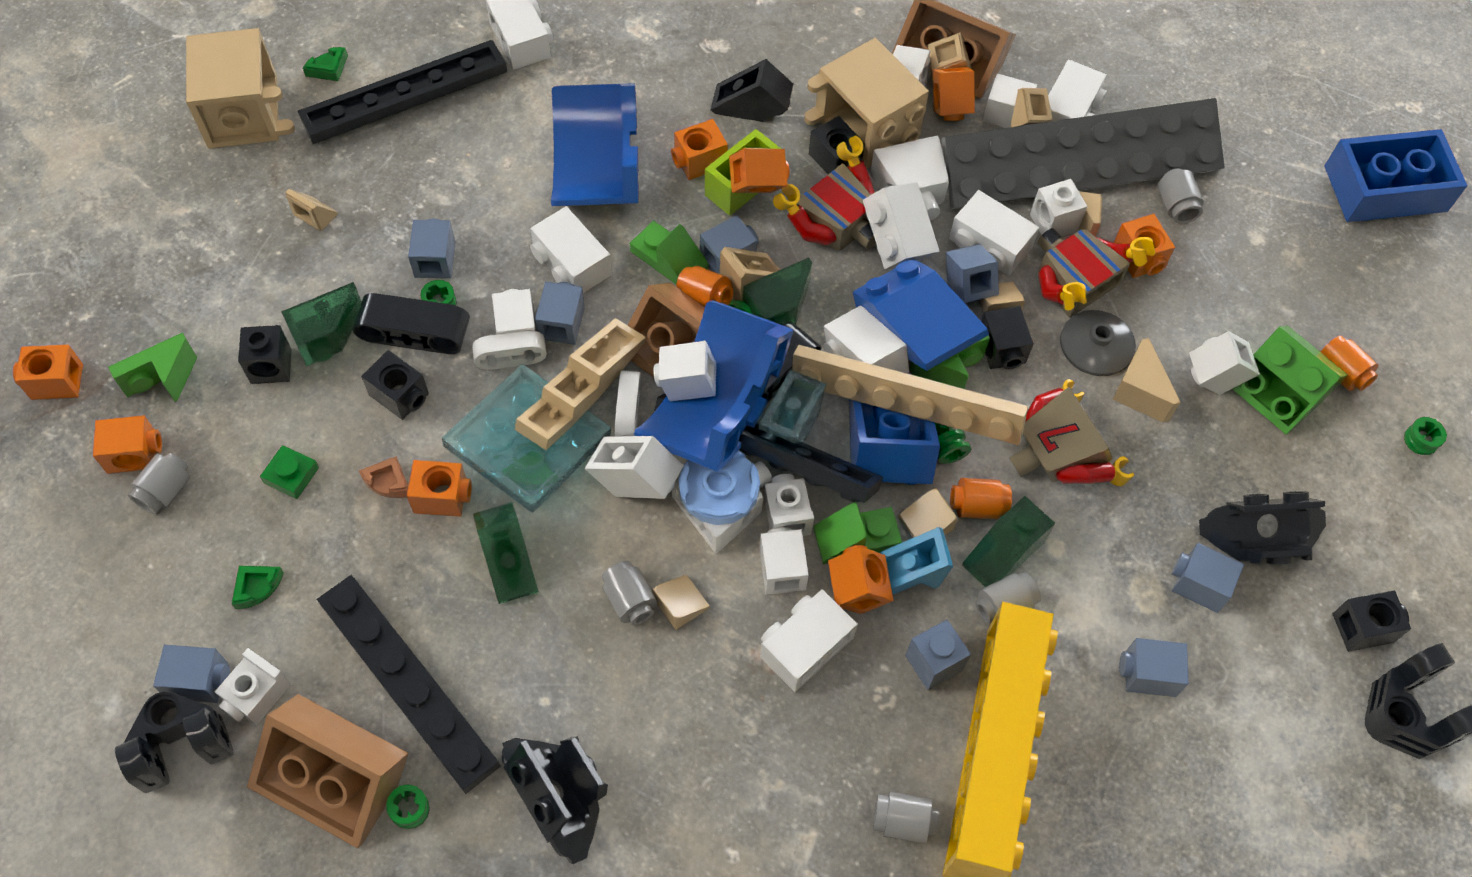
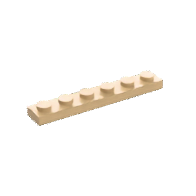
(913, 395)

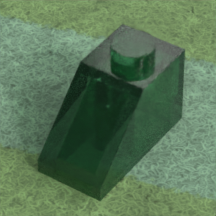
(780, 294)
(323, 323)
(1009, 542)
(505, 552)

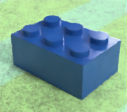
(1395, 175)

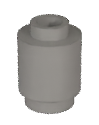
(1181, 195)
(159, 482)
(1012, 589)
(629, 593)
(905, 817)

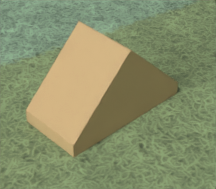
(744, 267)
(1148, 385)

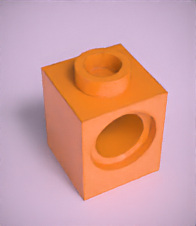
(953, 92)
(698, 148)
(758, 170)
(1147, 227)
(48, 372)
(125, 443)
(427, 477)
(860, 579)

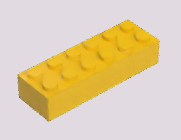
(1000, 745)

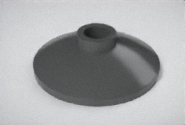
(1095, 354)

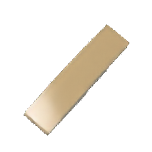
(580, 384)

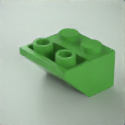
(1291, 379)

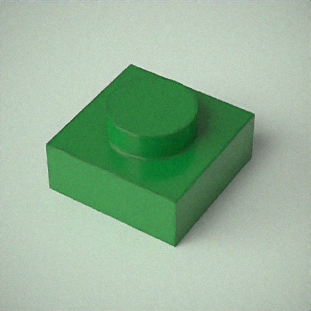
(289, 472)

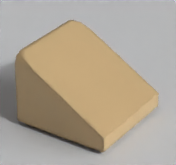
(949, 53)
(1031, 107)
(310, 209)
(1092, 216)
(1008, 297)
(928, 513)
(680, 600)

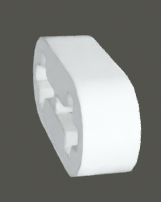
(509, 350)
(628, 403)

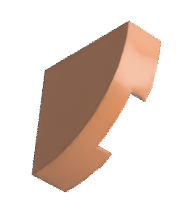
(386, 478)

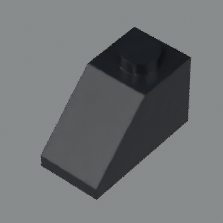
(753, 93)

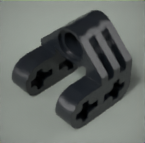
(1391, 696)
(140, 753)

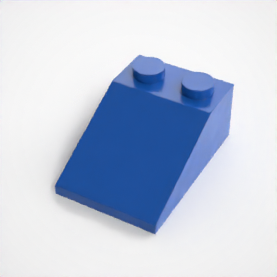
(921, 312)
(893, 444)

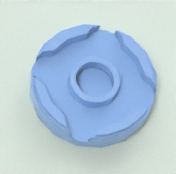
(720, 495)

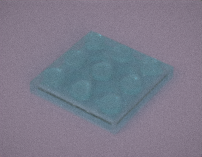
(508, 459)

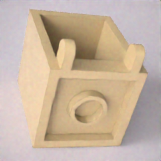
(233, 89)
(871, 95)

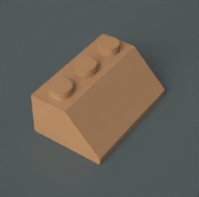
(984, 42)
(665, 319)
(325, 769)

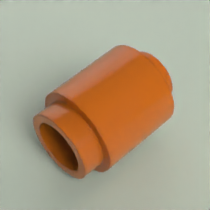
(705, 285)
(1353, 361)
(980, 498)

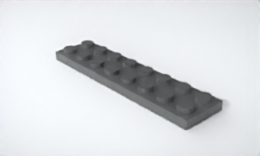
(1086, 149)

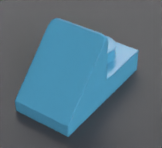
(919, 561)

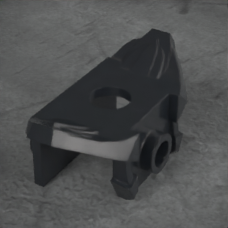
(1236, 533)
(566, 820)

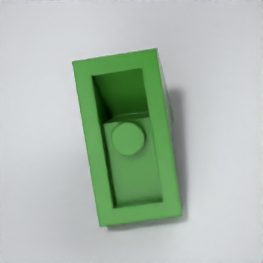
(667, 250)
(164, 362)
(953, 370)
(849, 528)

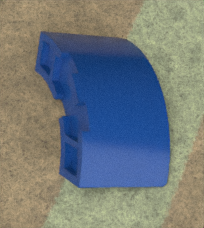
(594, 145)
(745, 356)

